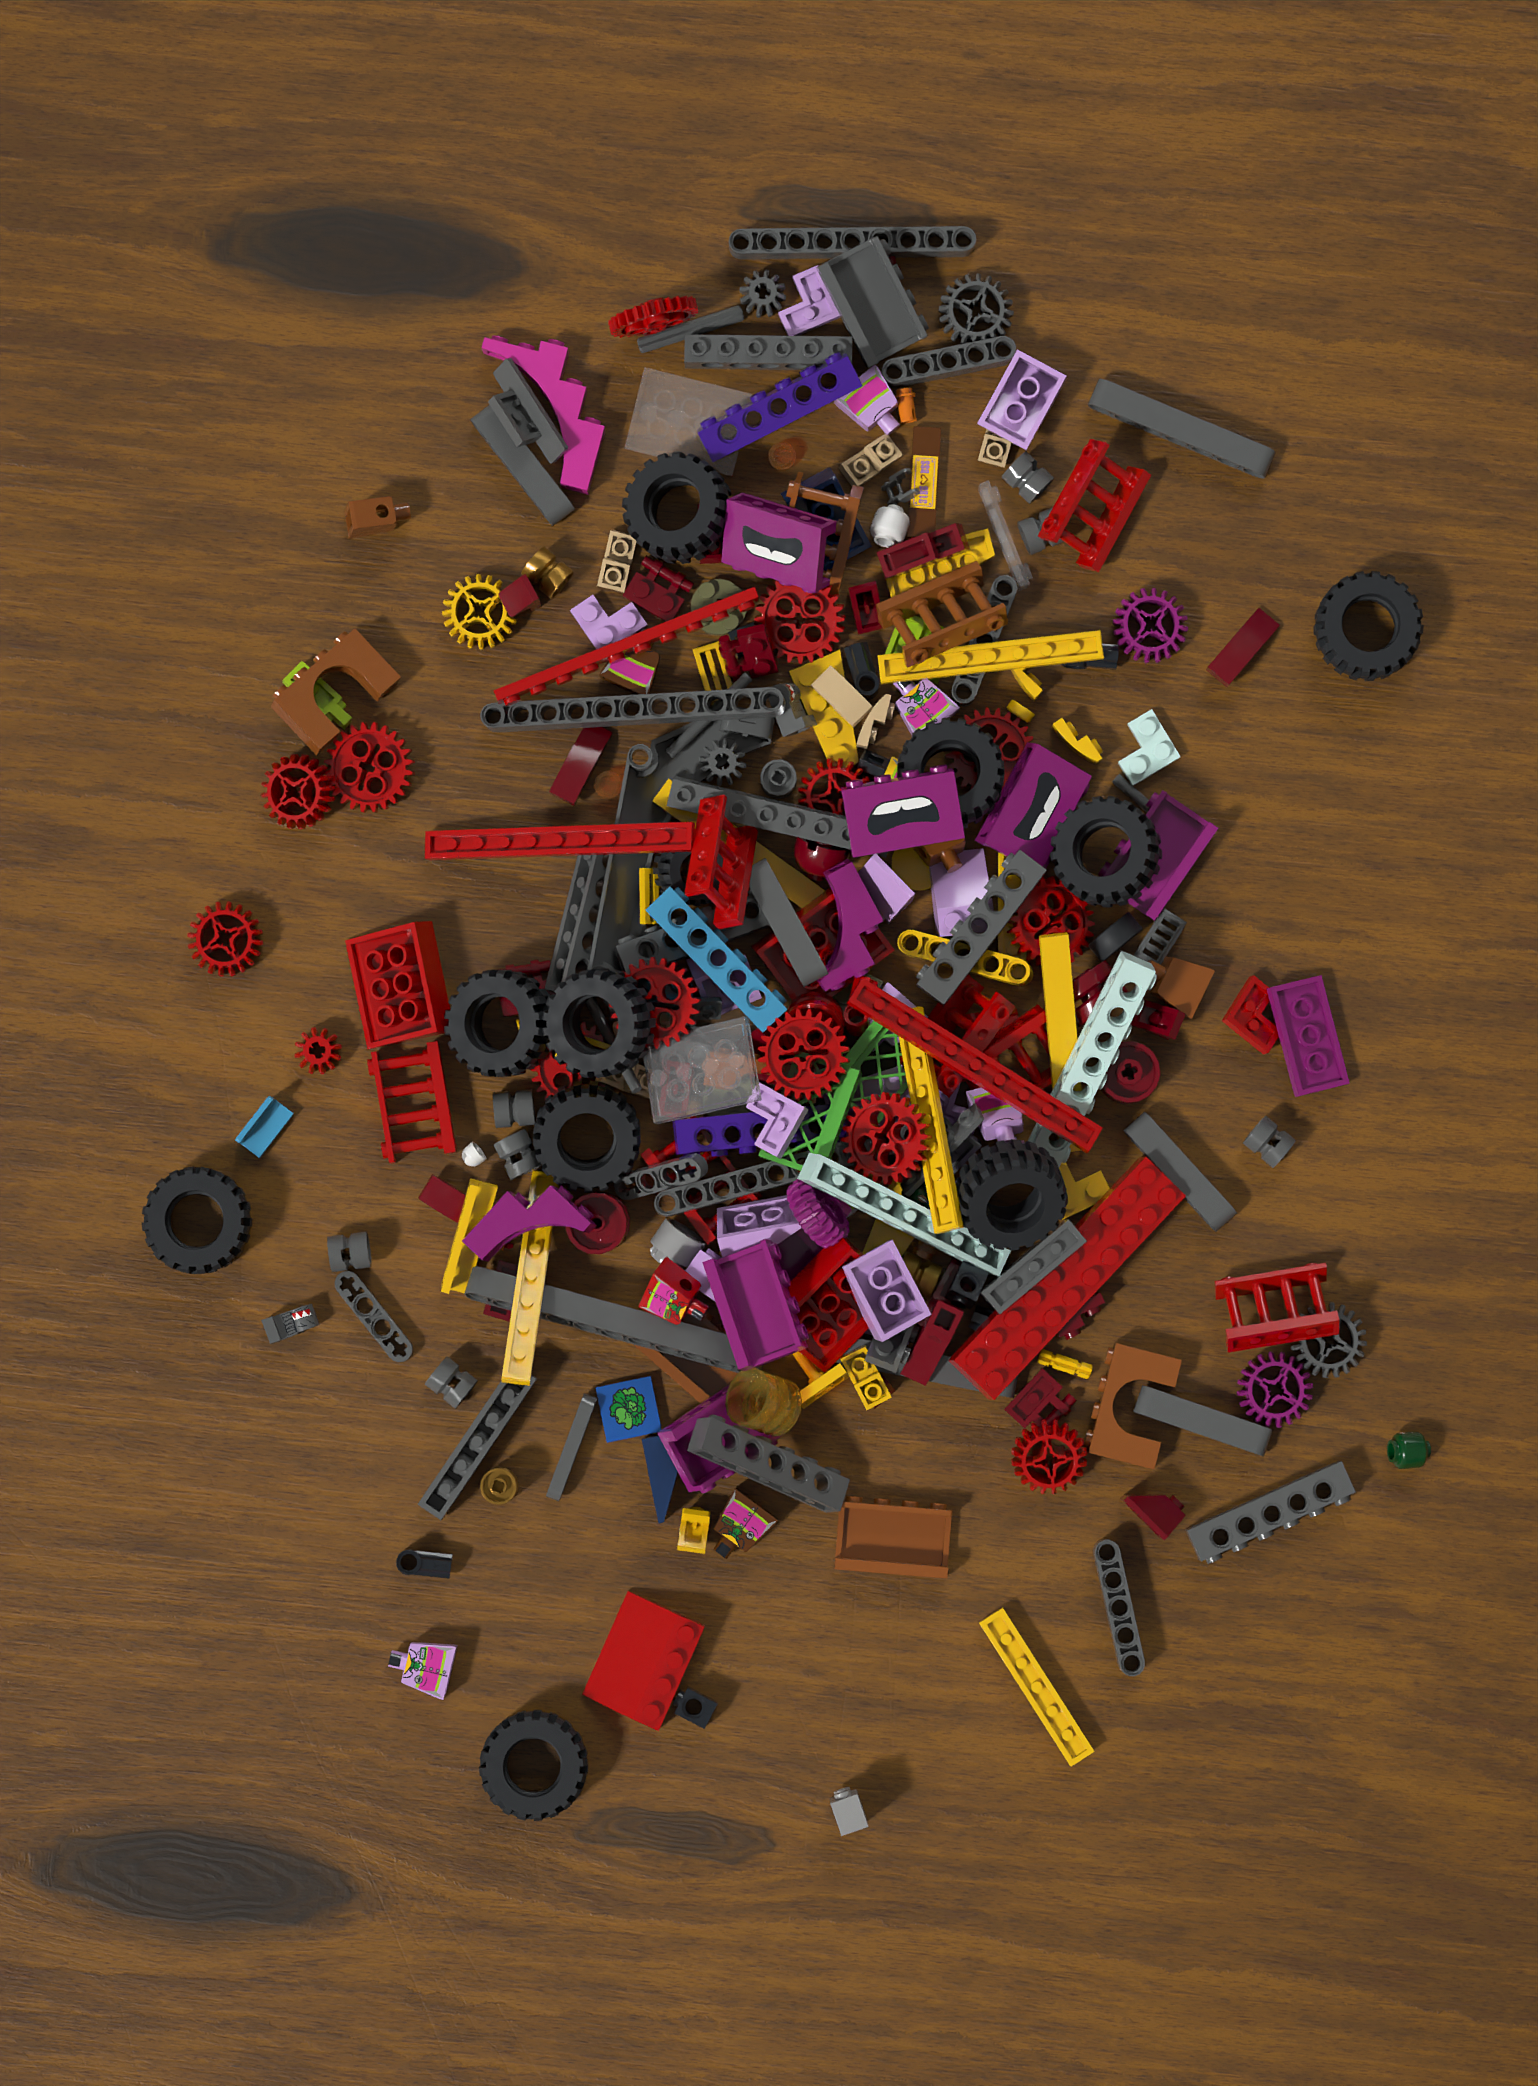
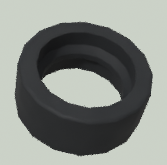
(1115, 937)

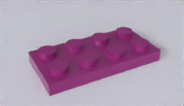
(1308, 1036)

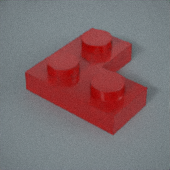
(1247, 1019)

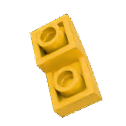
(1028, 683)
(1085, 748)
(865, 1378)

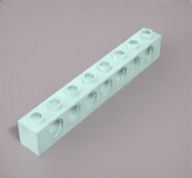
(1125, 970)
(898, 1212)

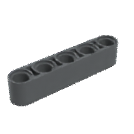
(958, 352)
(523, 467)
(974, 681)
(786, 924)
(1180, 1170)
(1203, 1420)
(1126, 1619)

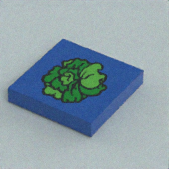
(628, 1409)

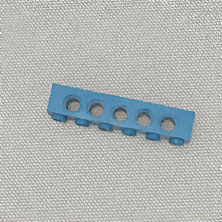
(661, 912)

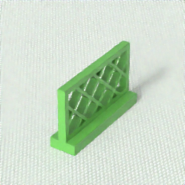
(860, 1053)
(834, 1120)

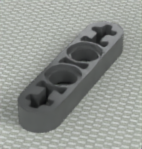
(662, 1180)
(370, 1319)
(571, 1447)

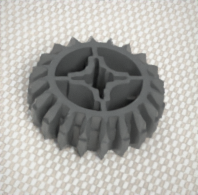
(964, 307)
(1350, 1349)

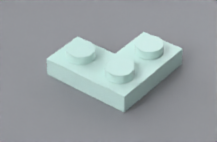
(1155, 750)

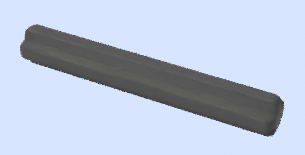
(693, 327)

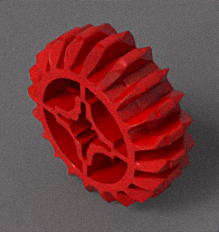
(831, 771)
(282, 777)
(213, 945)
(1060, 1455)

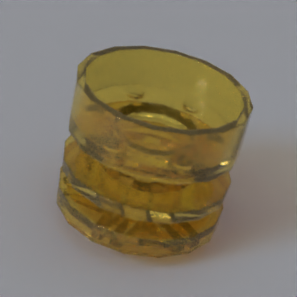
(763, 1402)

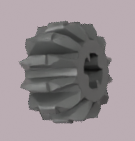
(773, 289)
(731, 761)

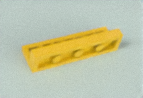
(462, 1259)

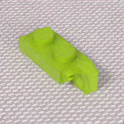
(325, 697)

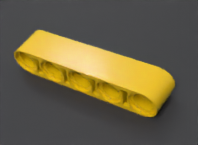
(1003, 973)

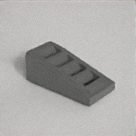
(1171, 918)

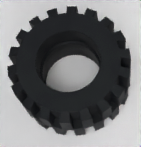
(669, 875)

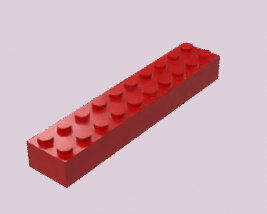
(1112, 1232)

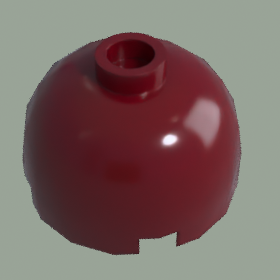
(818, 857)

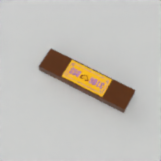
(925, 478)

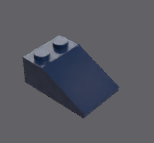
(828, 482)
(661, 1474)

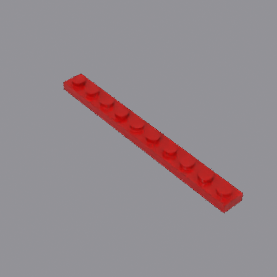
(615, 651)
(559, 841)
(974, 1065)

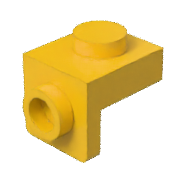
(693, 1530)

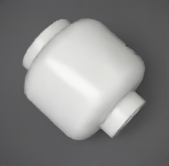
(889, 525)

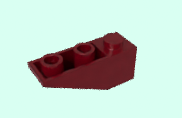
(932, 1341)

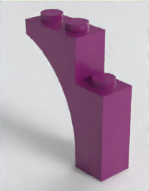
(855, 916)
(513, 1217)

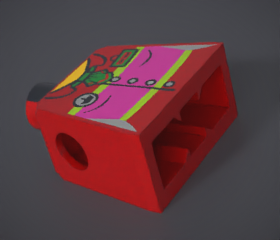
(673, 1294)

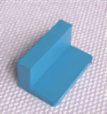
(264, 1126)

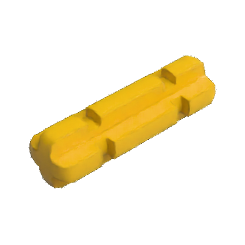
(1065, 1364)

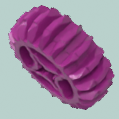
(1141, 616)
(817, 1213)
(1295, 1401)

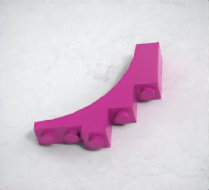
(567, 400)

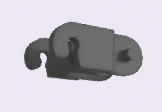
(895, 480)

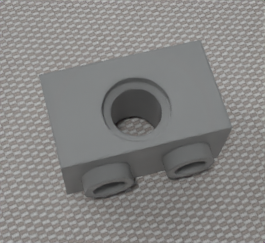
(848, 1811)

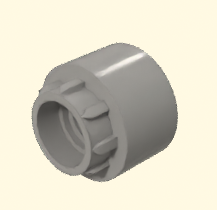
(676, 1243)

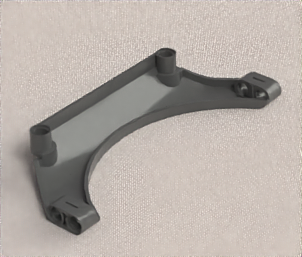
(641, 783)

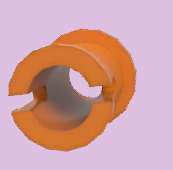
(906, 405)

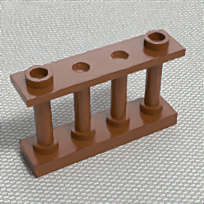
(844, 528)
(932, 594)

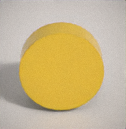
(1020, 711)

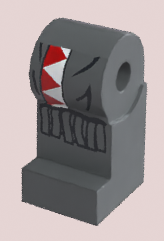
(793, 718)
(290, 1323)

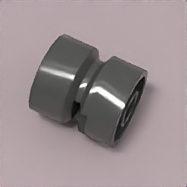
(1027, 477)
(1029, 530)
(778, 779)
(513, 1108)
(1261, 1134)
(513, 1145)
(359, 1251)
(443, 1375)

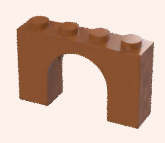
(349, 656)
(1107, 1436)

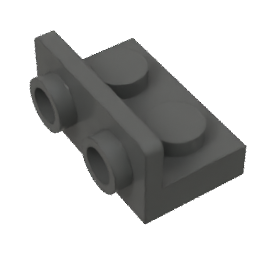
(893, 1350)

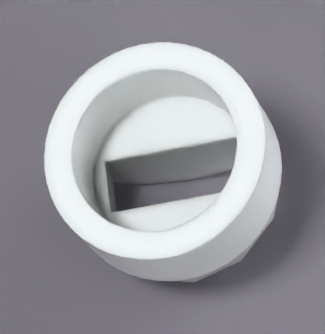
(473, 1155)

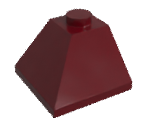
(1156, 1511)

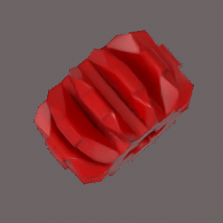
(312, 1058)

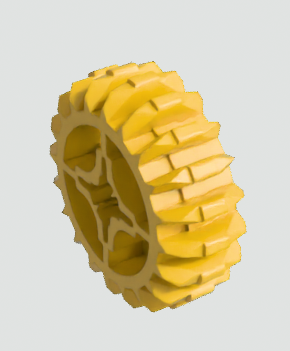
(470, 620)

